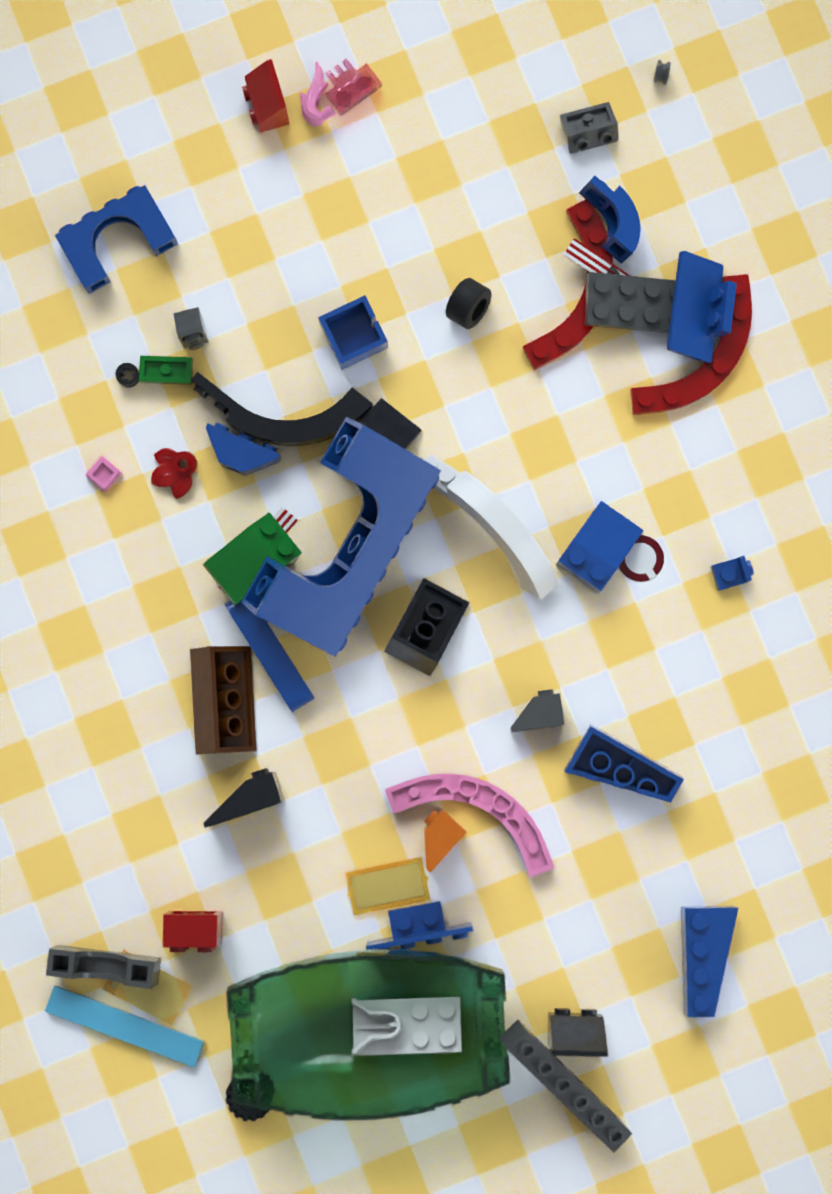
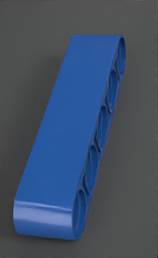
(271, 656)

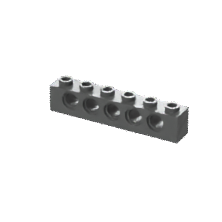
(565, 1085)

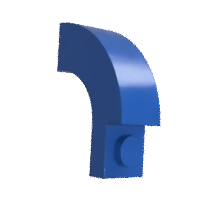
(619, 214)

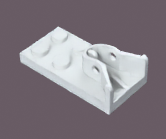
(407, 1026)

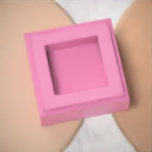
(103, 474)

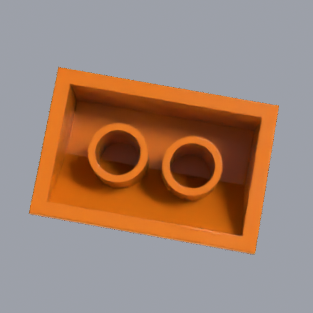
(440, 837)

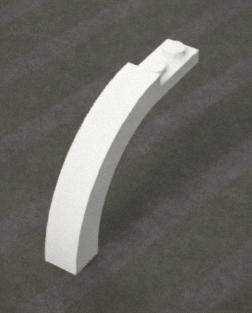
(501, 524)

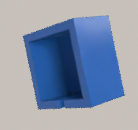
(351, 332)

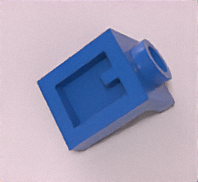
(732, 573)

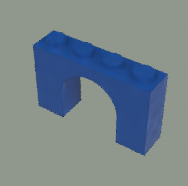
(80, 239)

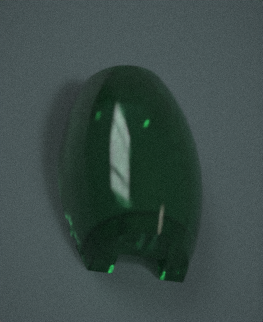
(297, 1036)

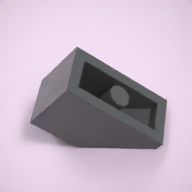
(540, 712)

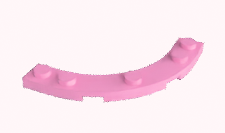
(485, 796)

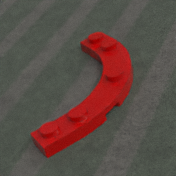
(572, 330)
(710, 375)

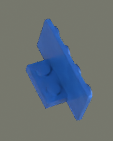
(699, 307)
(419, 924)

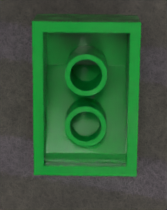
(242, 557)

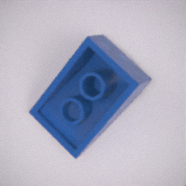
(599, 547)

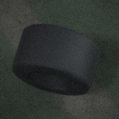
(468, 303)

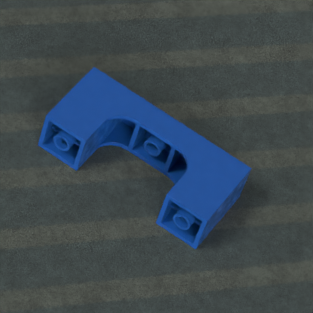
(329, 603)

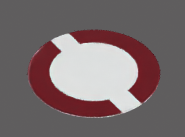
(643, 560)

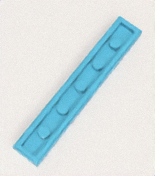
(124, 1026)

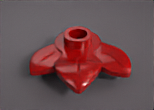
(170, 472)

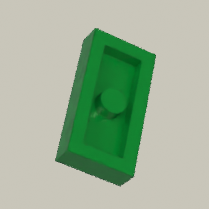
(165, 370)

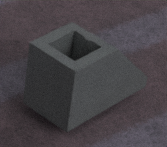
(191, 328)

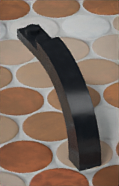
(285, 432)

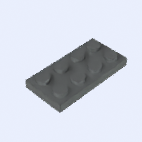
(628, 302)

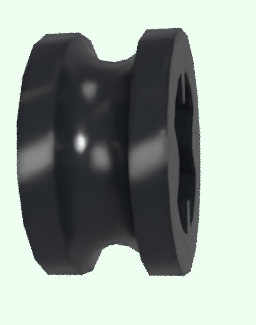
(130, 367)

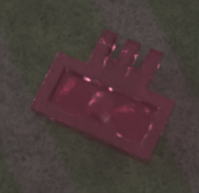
(351, 86)

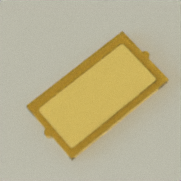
(387, 886)
(161, 1001)

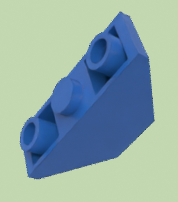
(239, 451)

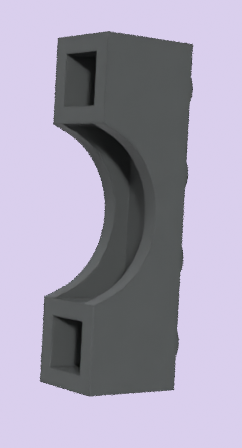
(92, 963)

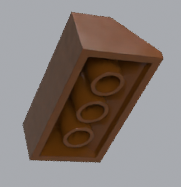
(223, 699)

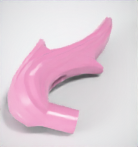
(311, 99)

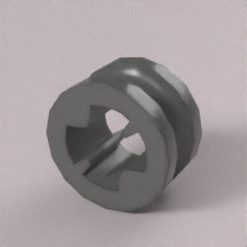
(662, 72)

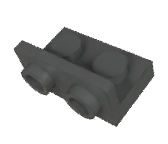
(589, 127)

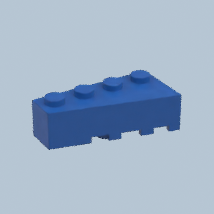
(618, 764)
(705, 952)

